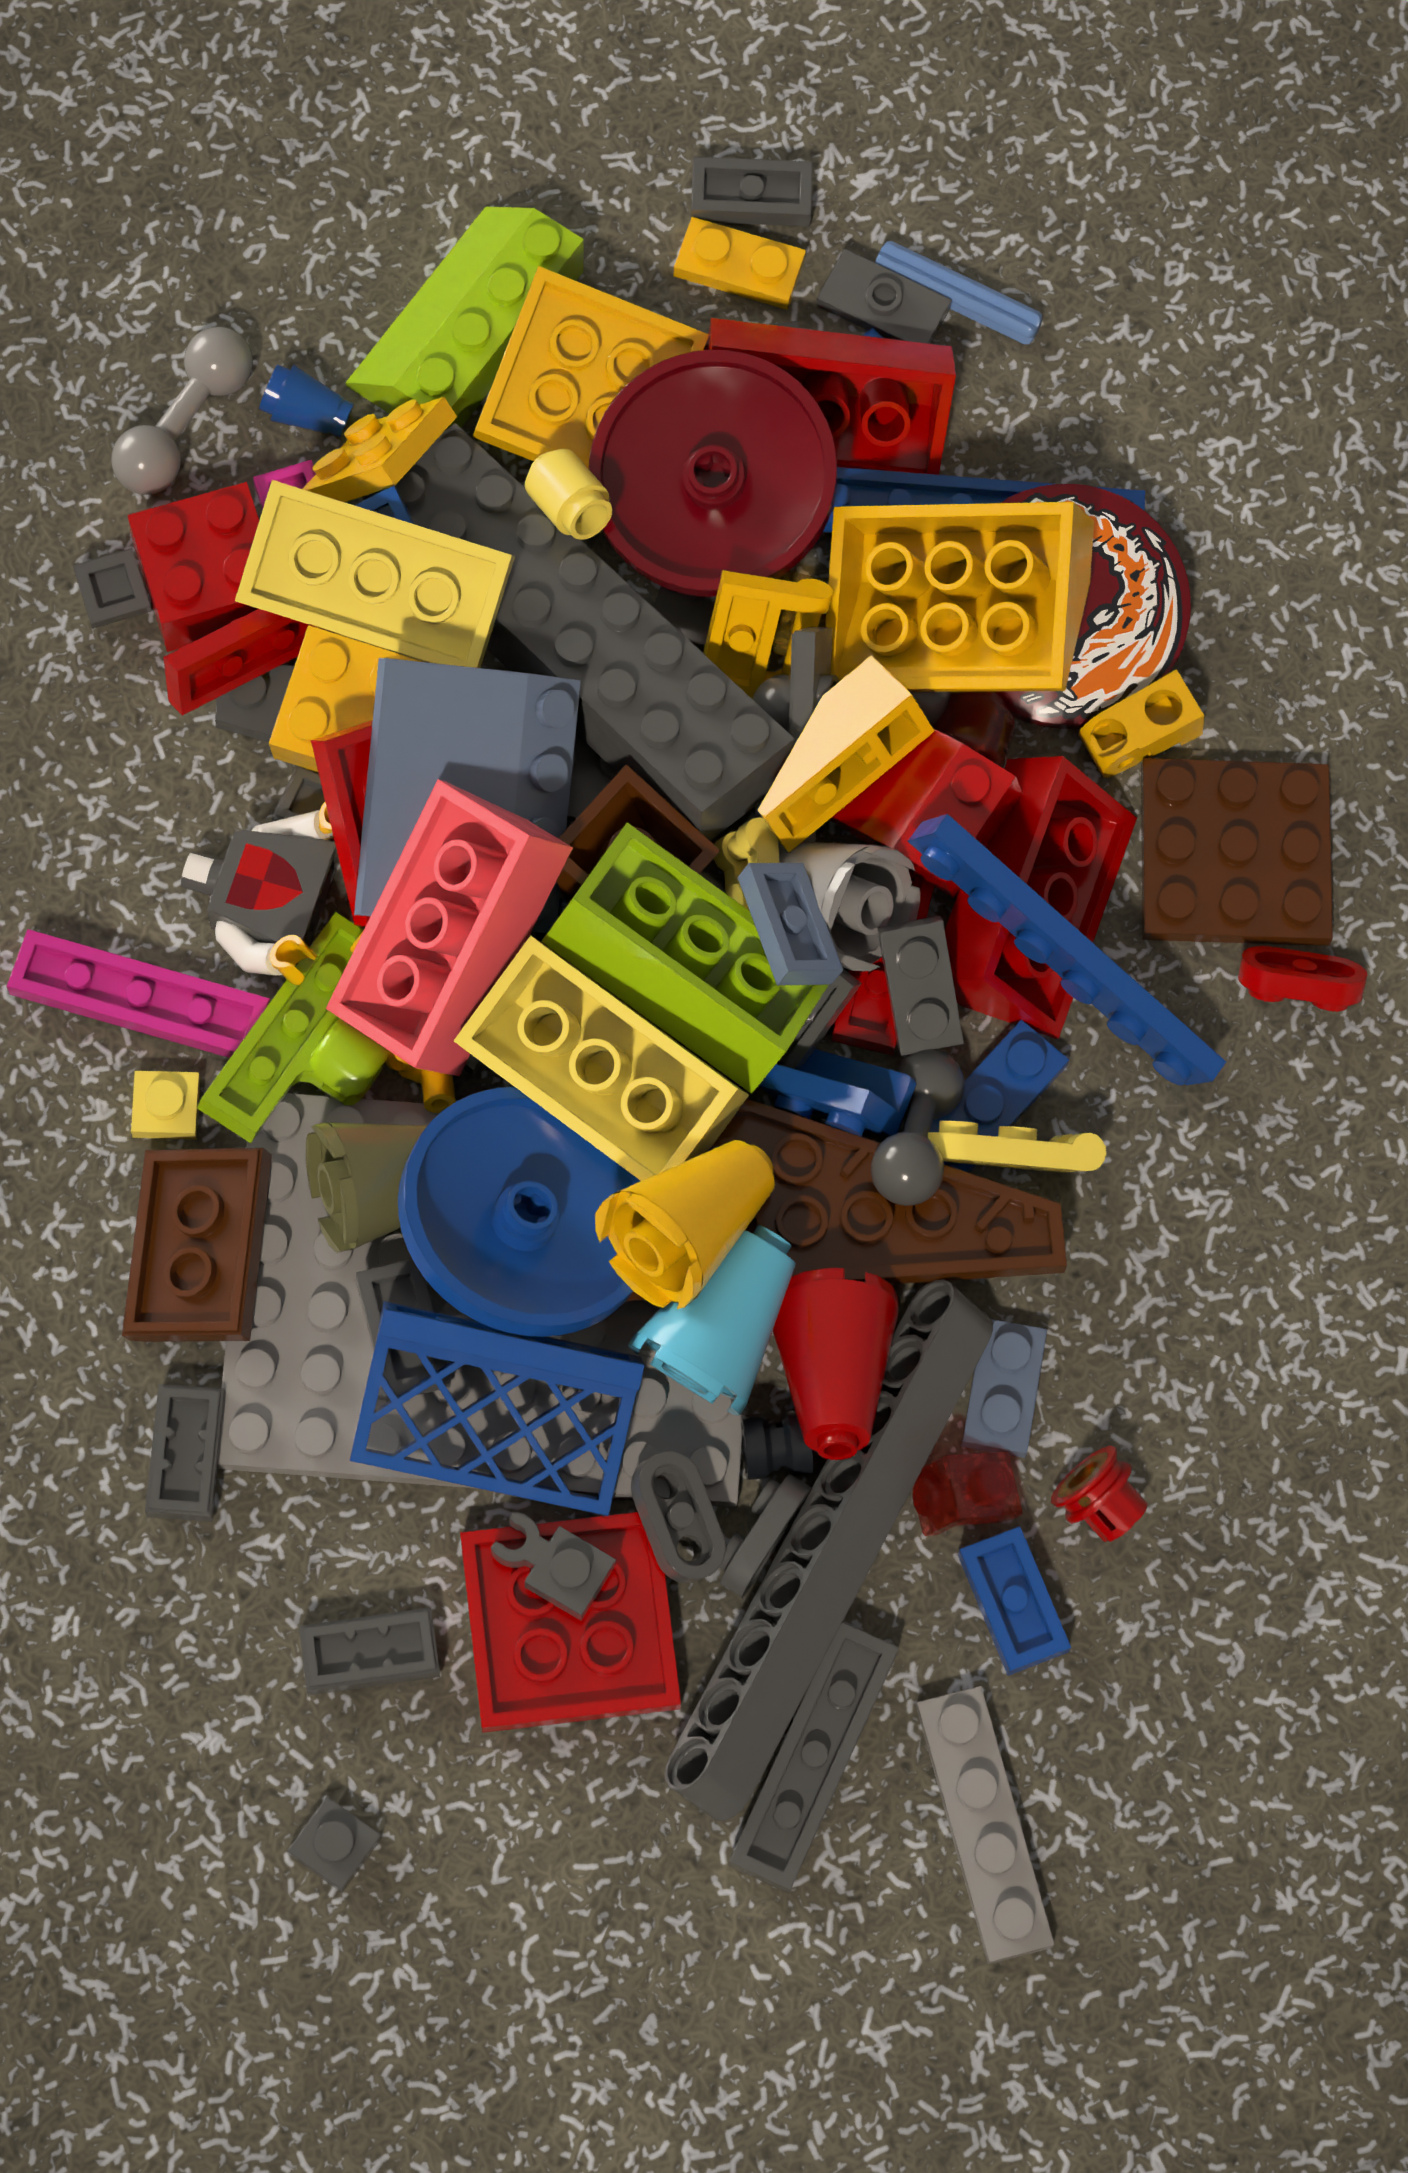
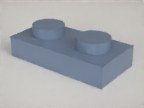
(790, 924)
(1005, 1390)

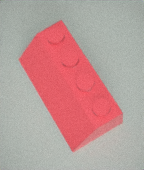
(447, 926)

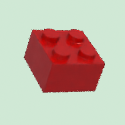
(195, 560)

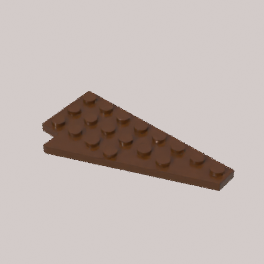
(840, 1220)

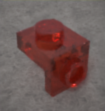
(966, 1492)

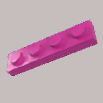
(133, 994)

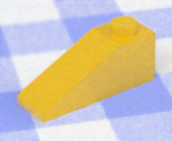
(845, 747)

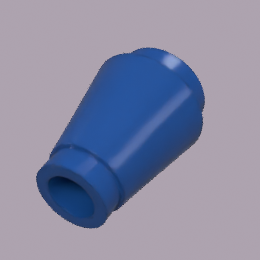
(304, 402)

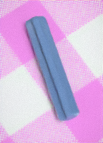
(966, 295)

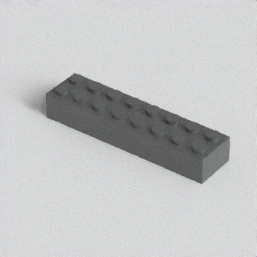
(569, 615)

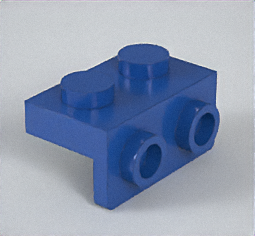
(843, 1092)

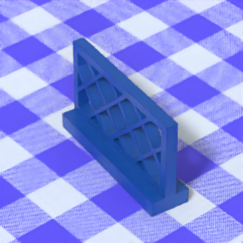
(491, 1349)

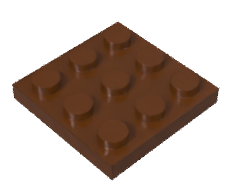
(1236, 852)

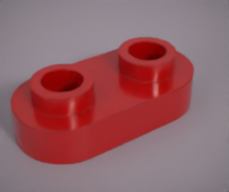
(1312, 977)

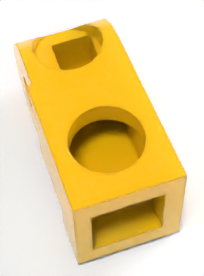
(1143, 725)

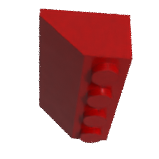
(878, 394)
(1068, 848)

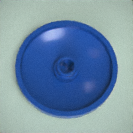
(505, 1216)

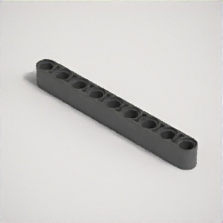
(827, 1558)

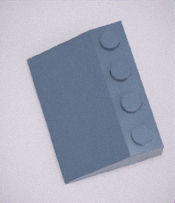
(476, 729)

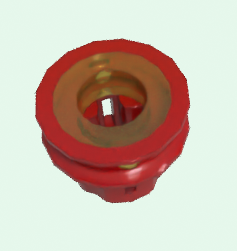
(1101, 1495)

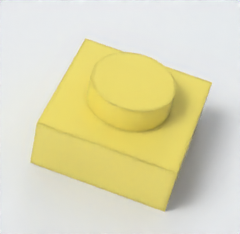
(165, 1105)

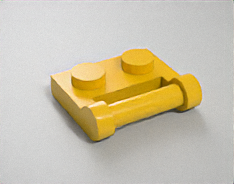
(747, 621)

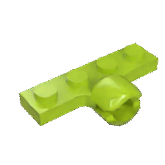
(297, 1043)

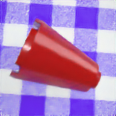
(835, 1355)

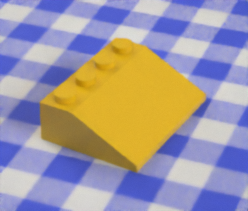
(960, 593)

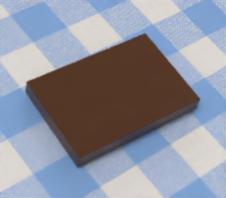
(197, 1245)

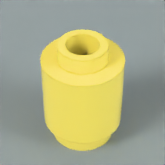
(568, 494)

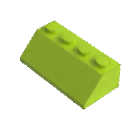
(465, 313)
(682, 958)

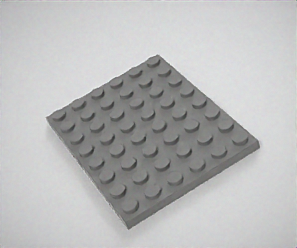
(305, 1370)

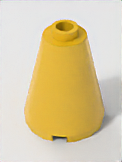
(684, 1221)

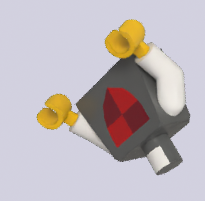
(269, 891)

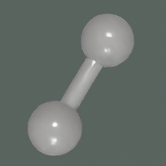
(147, 455)

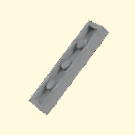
(984, 1825)

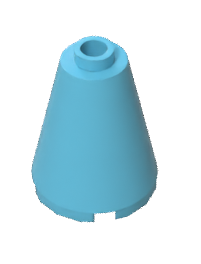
(724, 1332)

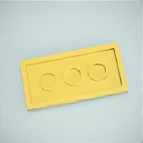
(374, 577)

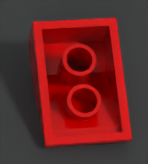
(927, 783)

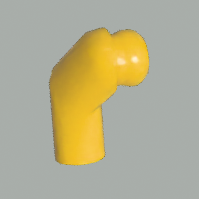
(436, 1086)

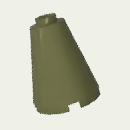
(358, 1178)

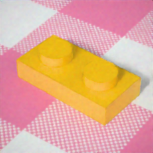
(739, 263)

